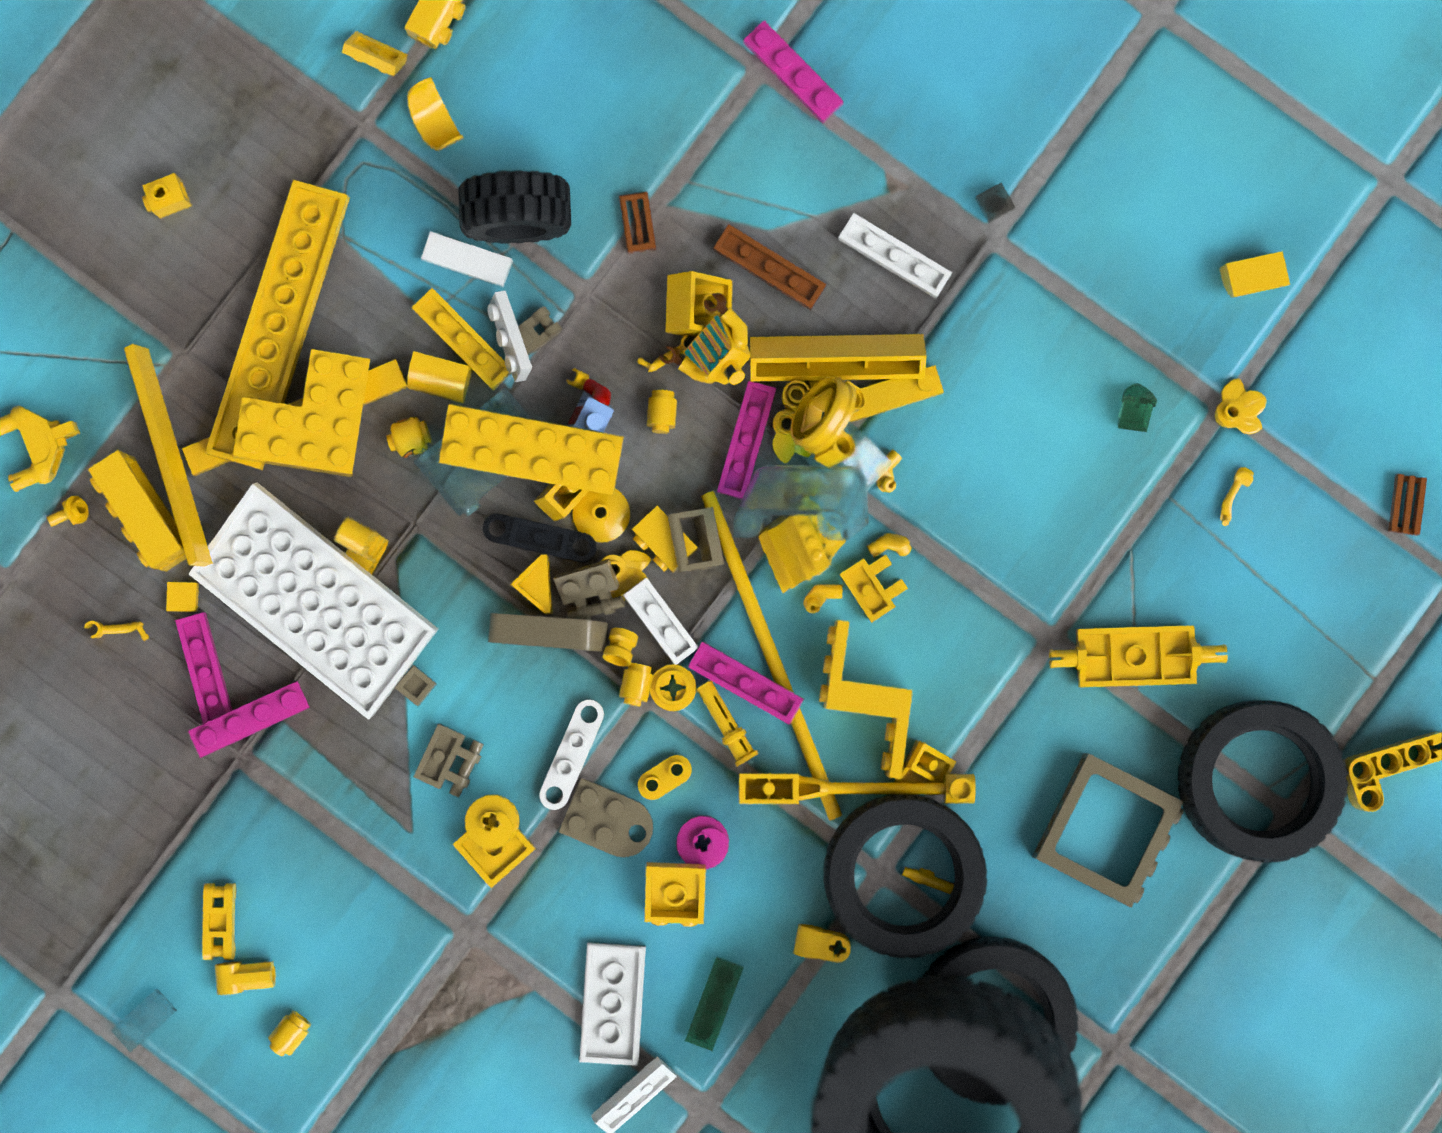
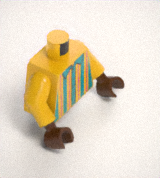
(717, 350)

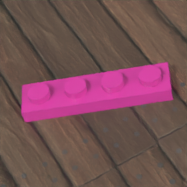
(793, 71)
(746, 439)
(204, 666)
(746, 683)
(248, 719)

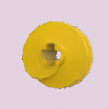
(499, 834)

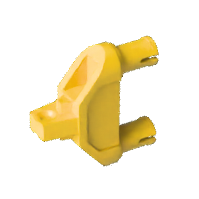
(43, 442)

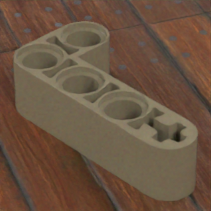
(548, 632)

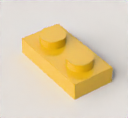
(374, 53)

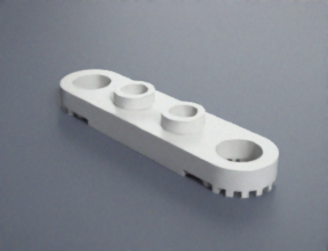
(571, 754)

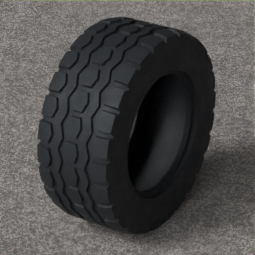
(952, 1027)

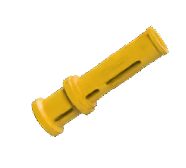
(733, 735)

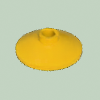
(604, 528)

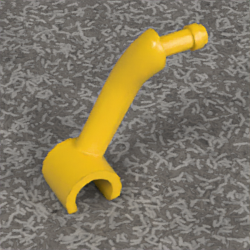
(658, 363)
(1242, 477)
(116, 629)

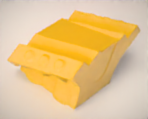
(797, 549)

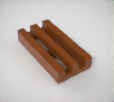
(641, 246)
(1418, 505)

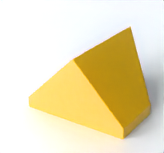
(536, 584)
(925, 765)

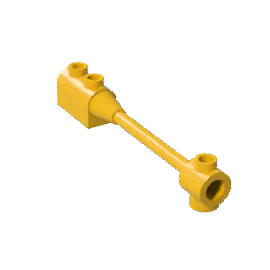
(431, 21)
(792, 788)

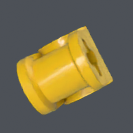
(814, 943)

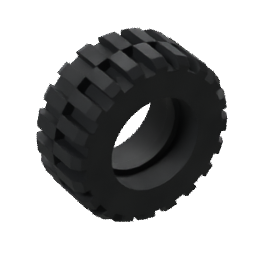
(514, 207)

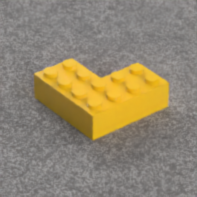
(319, 433)

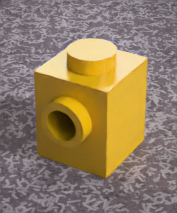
(165, 196)

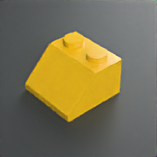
(686, 301)

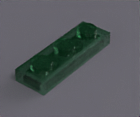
(714, 1003)

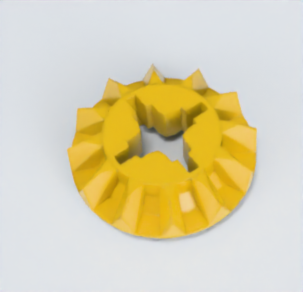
(683, 697)

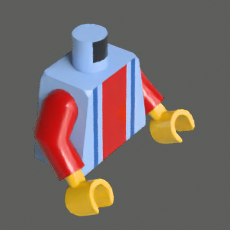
(594, 405)

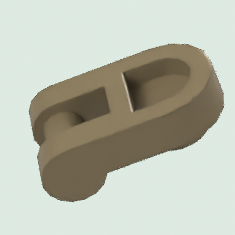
(530, 337)

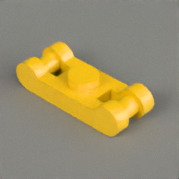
(219, 921)

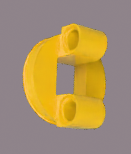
(826, 434)

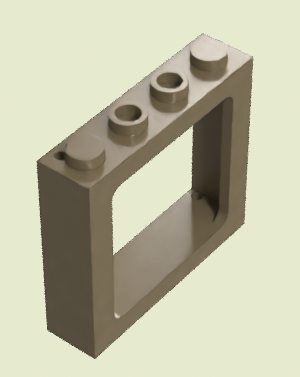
(1171, 815)

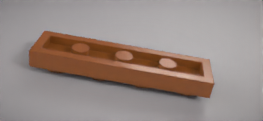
(769, 267)

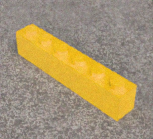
(839, 355)

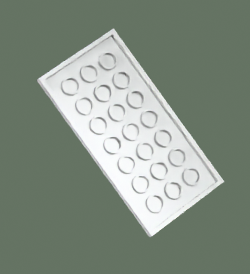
(313, 601)

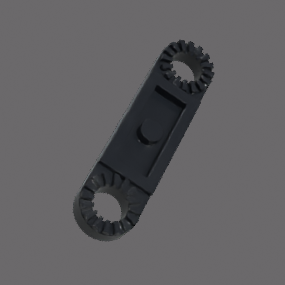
(539, 537)

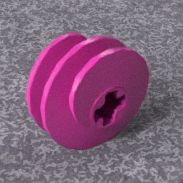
(709, 828)

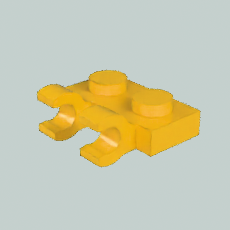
(868, 590)

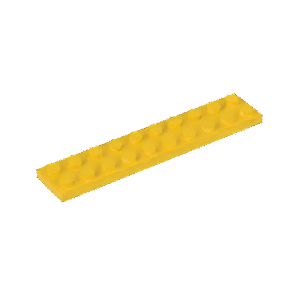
(281, 308)

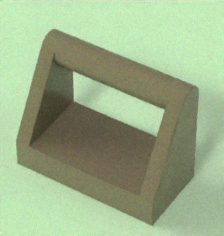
(707, 538)

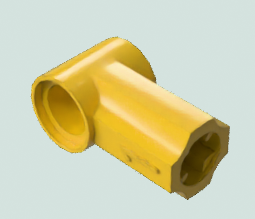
(237, 977)

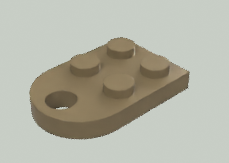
(604, 820)

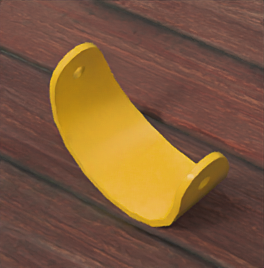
(431, 116)

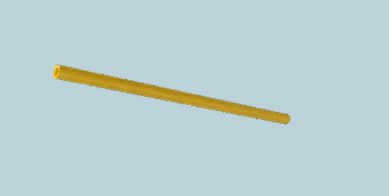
(768, 648)

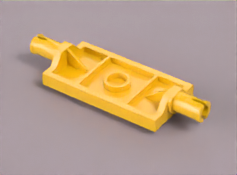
(1137, 656)

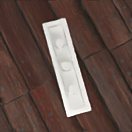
(894, 255)

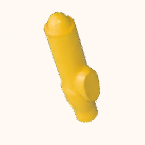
(928, 878)

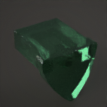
(1136, 408)

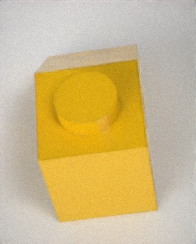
(559, 500)

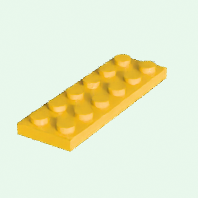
(531, 449)

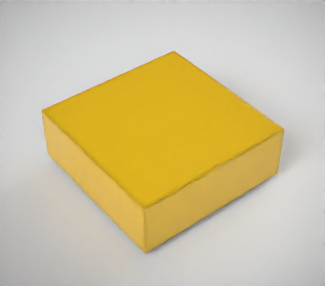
(182, 597)

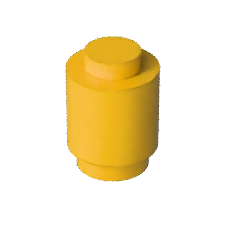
(661, 411)
(636, 684)
(289, 1034)

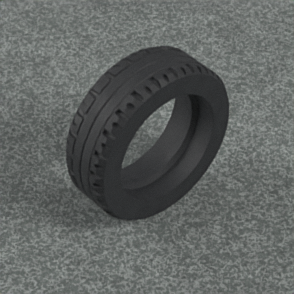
(1325, 795)
(950, 921)
(1023, 960)

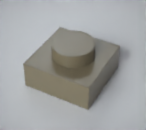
(416, 685)

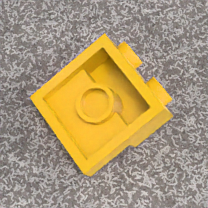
(675, 893)

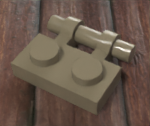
(588, 582)
(440, 756)

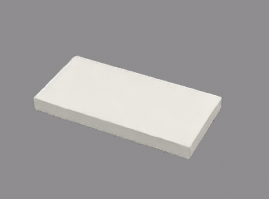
(612, 1004)

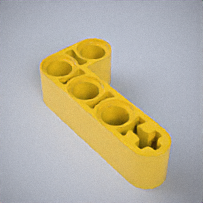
(362, 543)
(1399, 763)

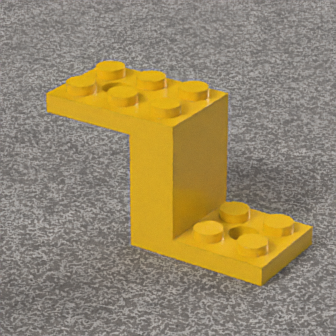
(866, 700)

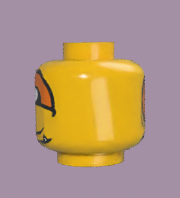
(409, 437)

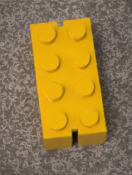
(139, 509)

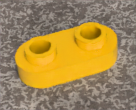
(664, 777)

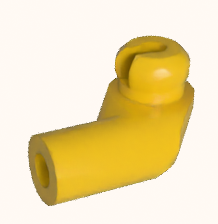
(886, 480)
(892, 542)
(820, 594)

